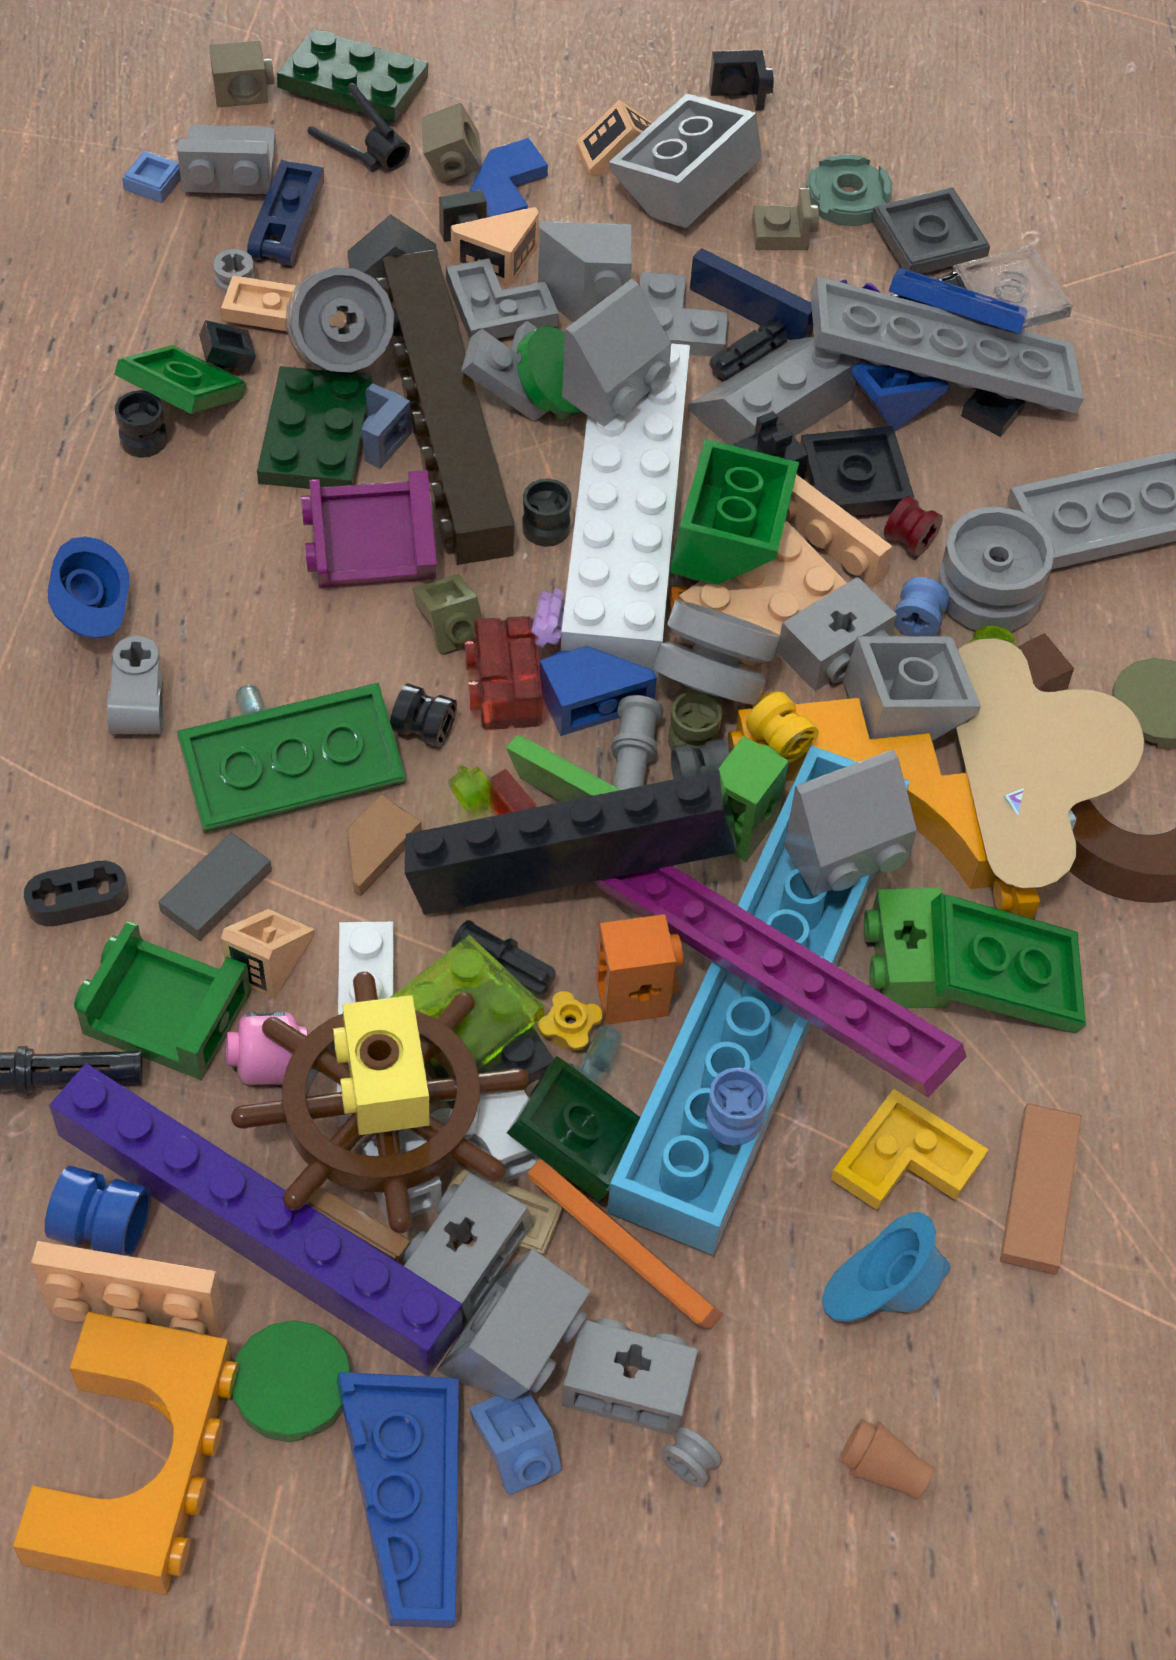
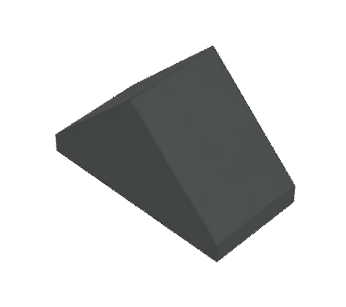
(386, 239)

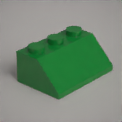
(733, 513)

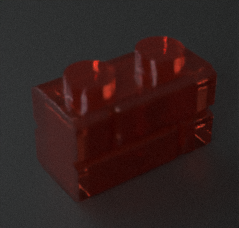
(506, 673)

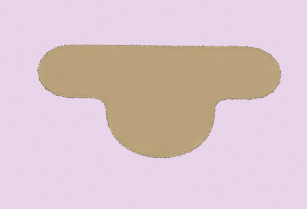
(1050, 744)

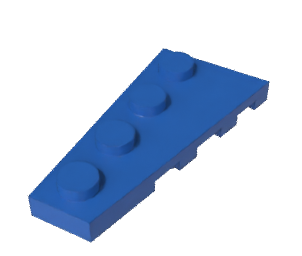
(408, 1483)

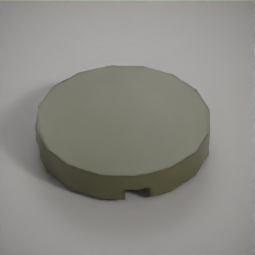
(1150, 693)

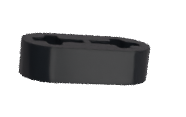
(76, 893)

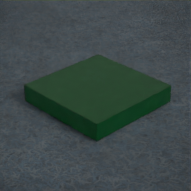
(575, 1127)

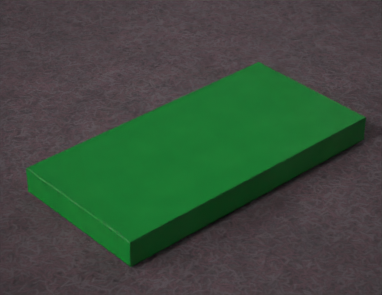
(291, 757)

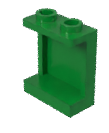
(161, 1002)

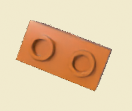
(637, 968)

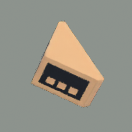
(609, 137)
(502, 238)
(268, 946)

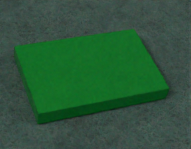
(1007, 963)

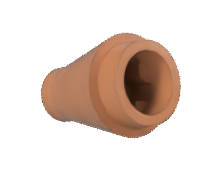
(883, 1459)

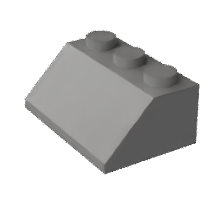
(688, 158)
(792, 381)

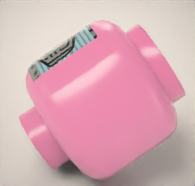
(256, 1056)

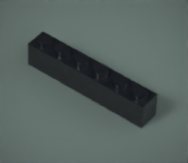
(570, 843)

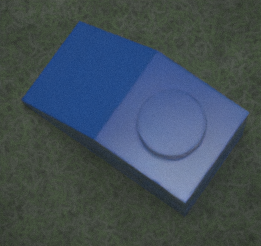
(588, 684)

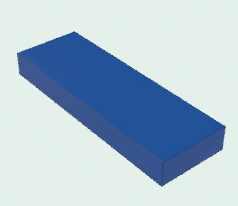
(958, 300)

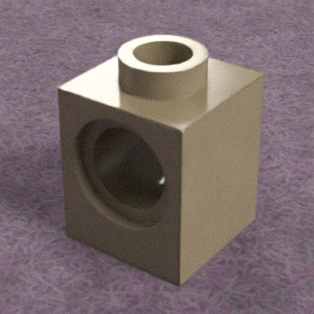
(240, 73)
(451, 143)

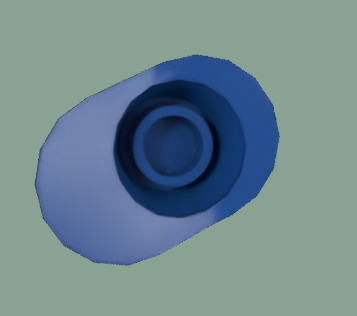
(88, 587)

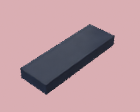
(749, 294)

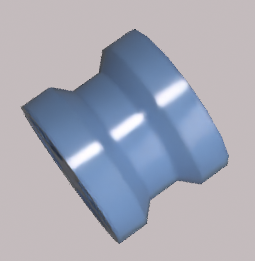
(921, 607)

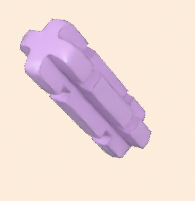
(548, 618)

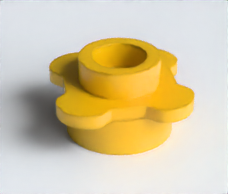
(567, 1035)

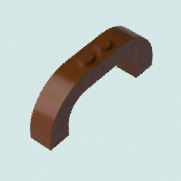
(1107, 856)

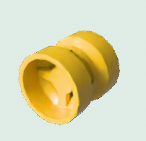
(781, 727)

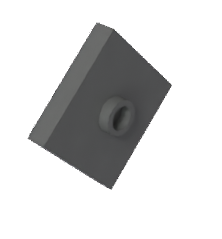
(930, 231)

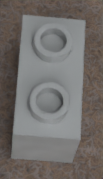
(824, 634)
(464, 1211)
(652, 1398)

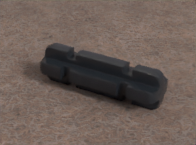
(748, 349)

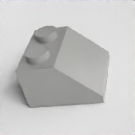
(583, 263)
(615, 355)
(910, 685)
(851, 824)
(517, 1329)

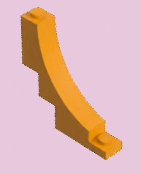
(939, 803)

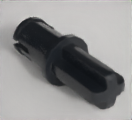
(528, 970)

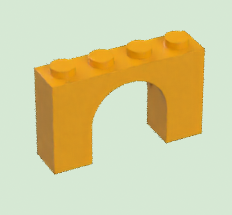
(140, 1535)

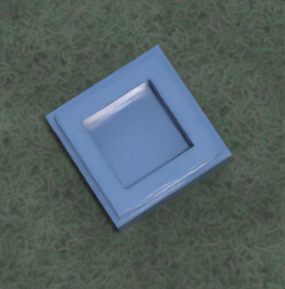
(152, 176)

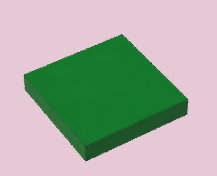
(180, 379)

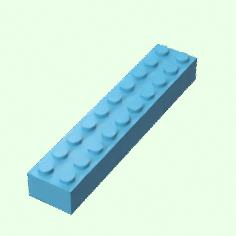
(673, 1168)

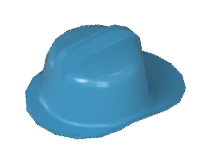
(890, 1273)

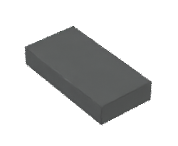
(215, 886)

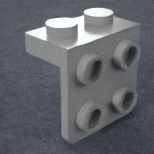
(227, 159)

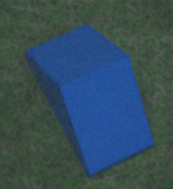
(897, 392)

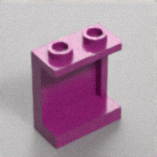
(371, 532)

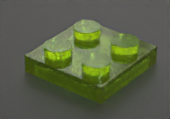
(501, 1002)

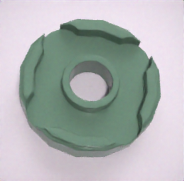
(846, 207)

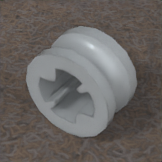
(231, 261)
(690, 1457)

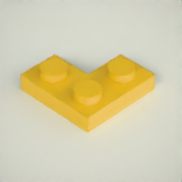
(903, 1139)

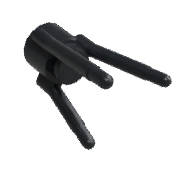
(382, 142)

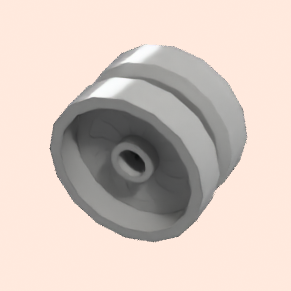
(366, 313)
(996, 568)
(718, 646)

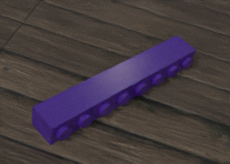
(250, 1217)

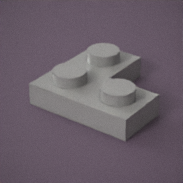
(495, 310)
(694, 327)
(496, 369)

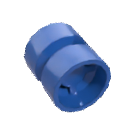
(90, 1210)

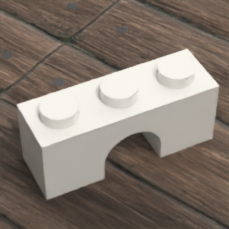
(494, 1120)

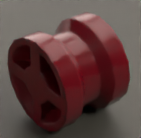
(913, 525)

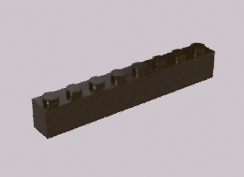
(446, 411)

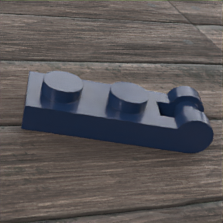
(286, 212)

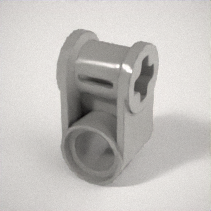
(136, 688)

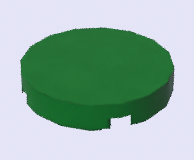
(543, 370)
(289, 1380)

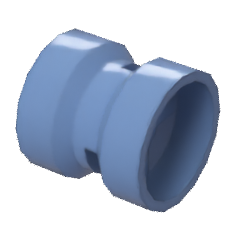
(731, 1093)

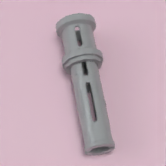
(635, 742)

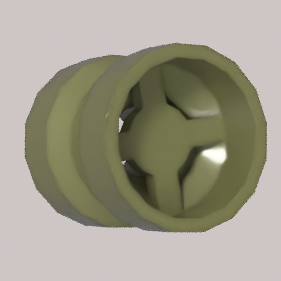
(694, 719)

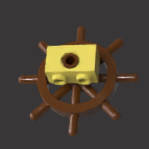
(384, 1093)

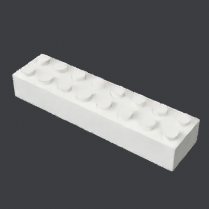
(627, 525)

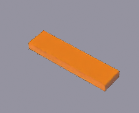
(625, 1245)

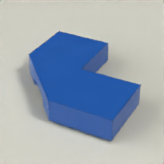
(504, 170)

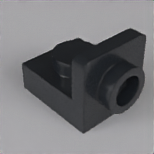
(741, 74)

